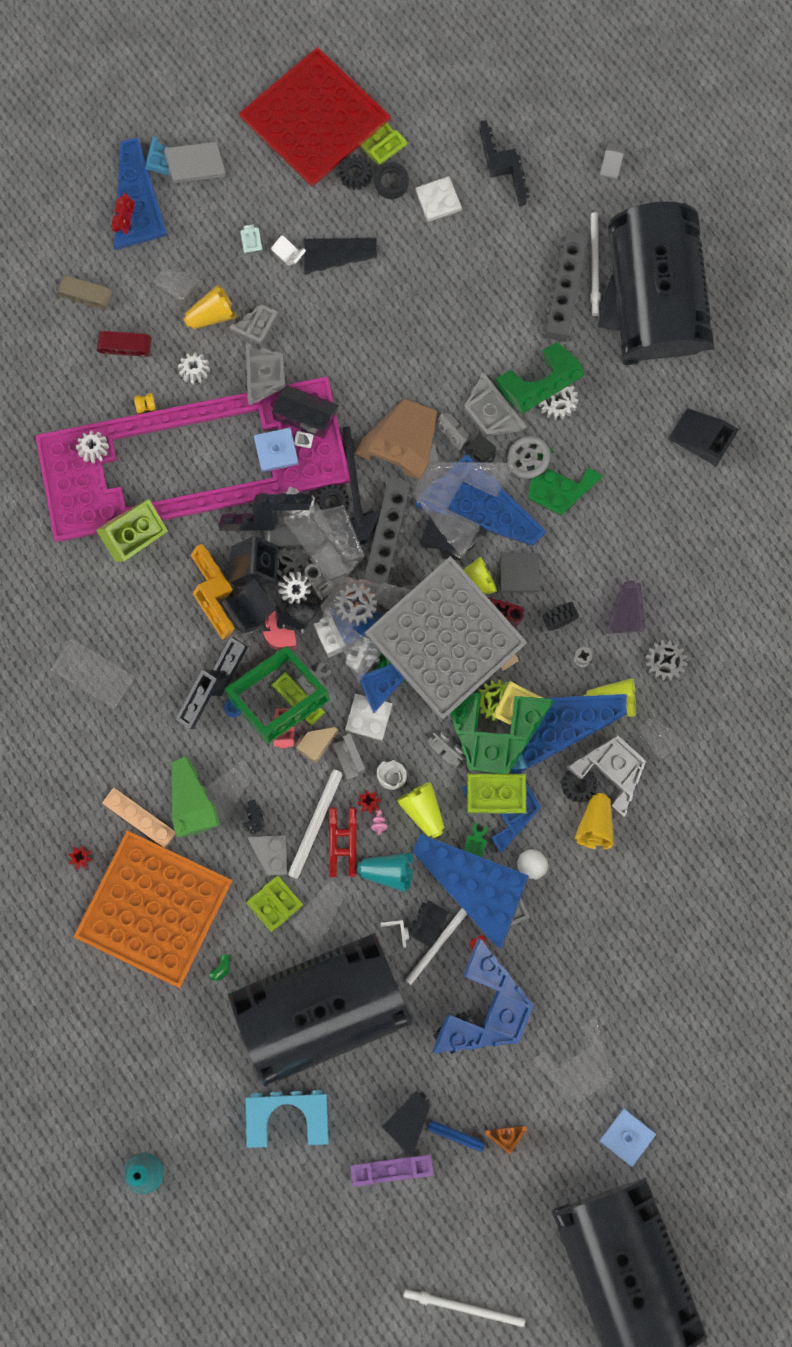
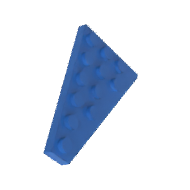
(495, 514)
(571, 721)
(478, 885)

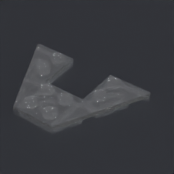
(440, 486)
(358, 650)

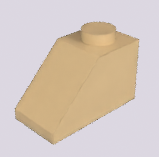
(316, 743)

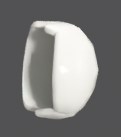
(397, 777)
(532, 863)

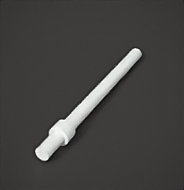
(595, 296)
(436, 946)
(425, 1298)

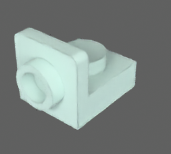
(250, 239)

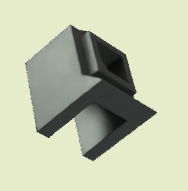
(481, 449)

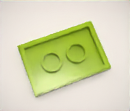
(496, 793)

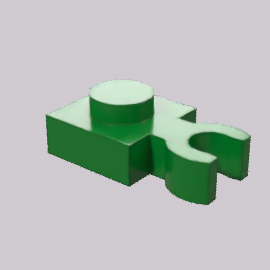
(475, 844)

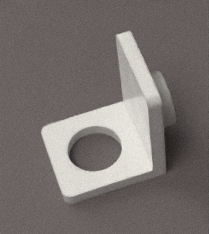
(287, 251)
(404, 931)

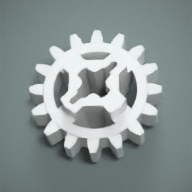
(563, 403)

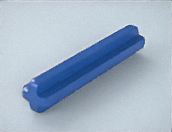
(456, 1136)

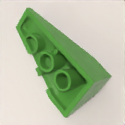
(190, 806)

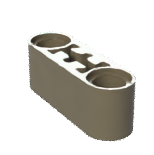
(84, 292)

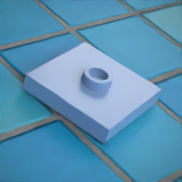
(276, 450)
(627, 1137)

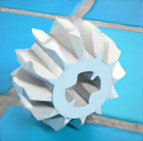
(194, 374)
(96, 452)
(299, 582)

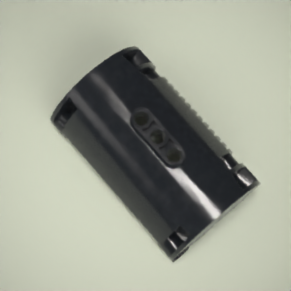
(650, 319)
(350, 972)
(629, 1224)

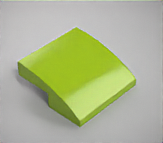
(384, 144)
(274, 904)

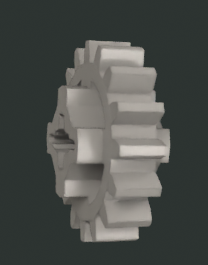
(349, 601)
(669, 667)

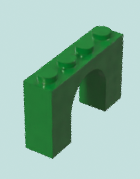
(526, 394)

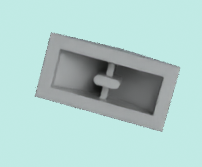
(612, 160)

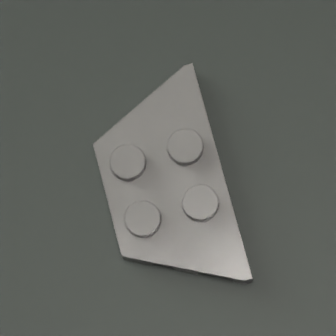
(264, 373)
(491, 410)

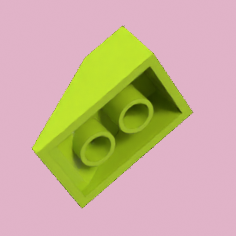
(132, 531)

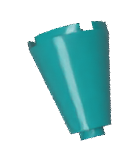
(388, 870)
(151, 1173)

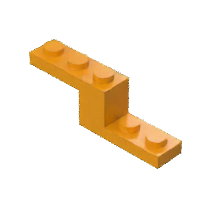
(212, 591)

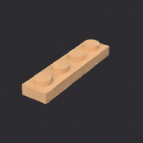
(139, 817)

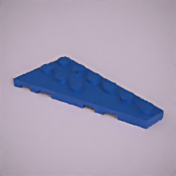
(136, 183)

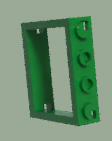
(290, 717)

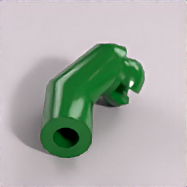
(222, 970)

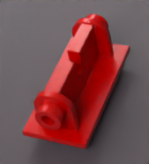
(124, 208)

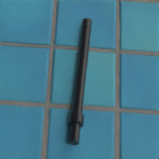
(349, 445)

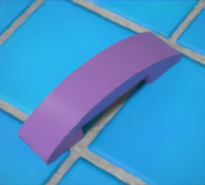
(392, 1170)

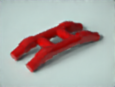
(334, 833)

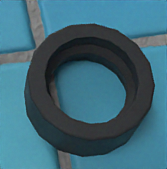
(391, 167)

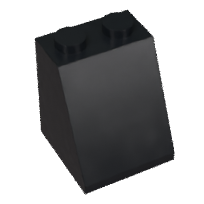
(253, 560)
(408, 1121)

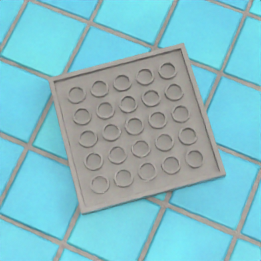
(445, 638)

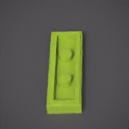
(294, 694)

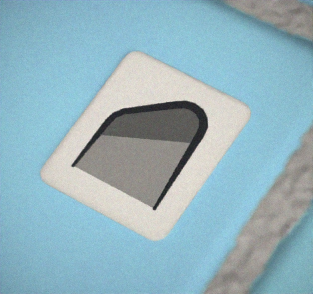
(303, 439)

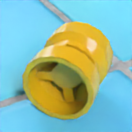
(141, 405)

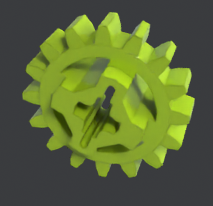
(491, 697)

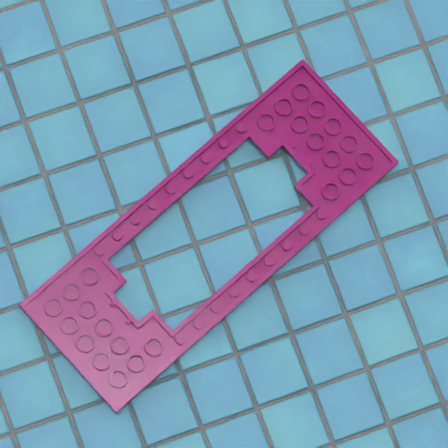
(79, 491)

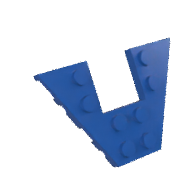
(382, 682)
(505, 1016)

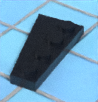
(332, 252)

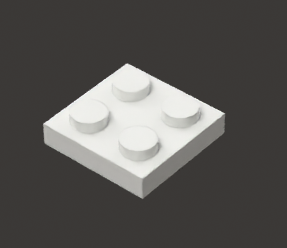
(438, 199)
(364, 722)

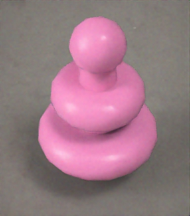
(379, 825)

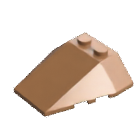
(402, 438)

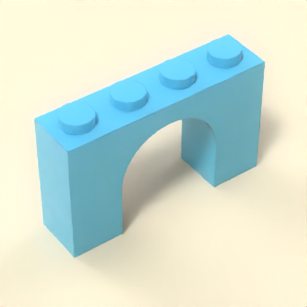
(260, 1108)

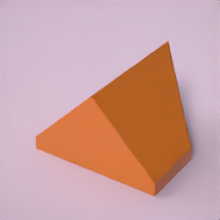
(506, 1137)

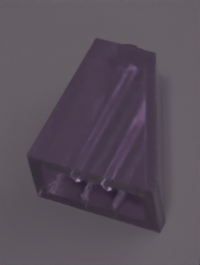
(627, 610)

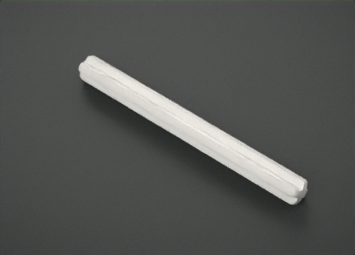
(315, 824)

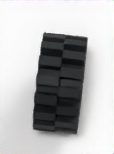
(355, 181)
(332, 491)
(560, 616)
(577, 796)

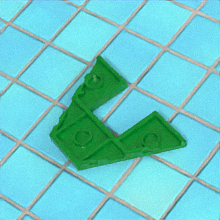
(497, 751)

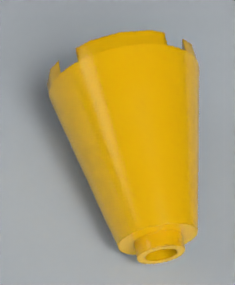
(210, 309)
(596, 824)

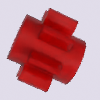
(373, 806)
(77, 852)

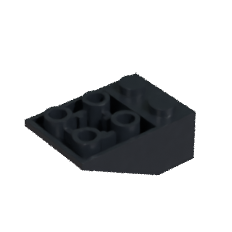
(704, 435)

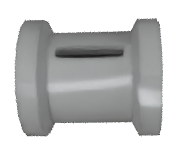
(579, 661)

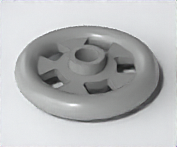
(540, 466)

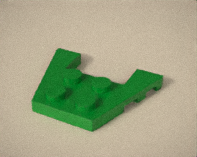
(557, 491)

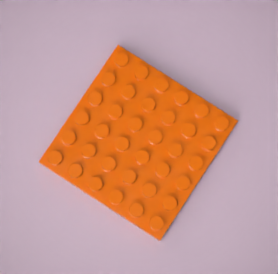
(153, 909)

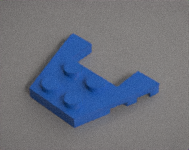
(515, 822)

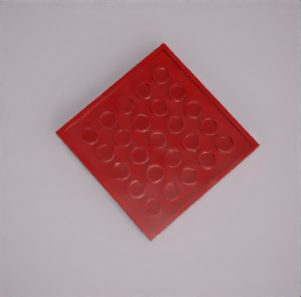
(314, 116)

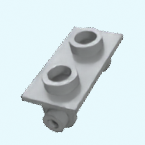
(447, 424)
(442, 742)

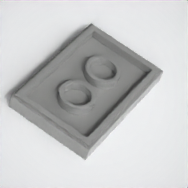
(194, 162)

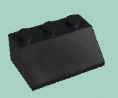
(304, 411)

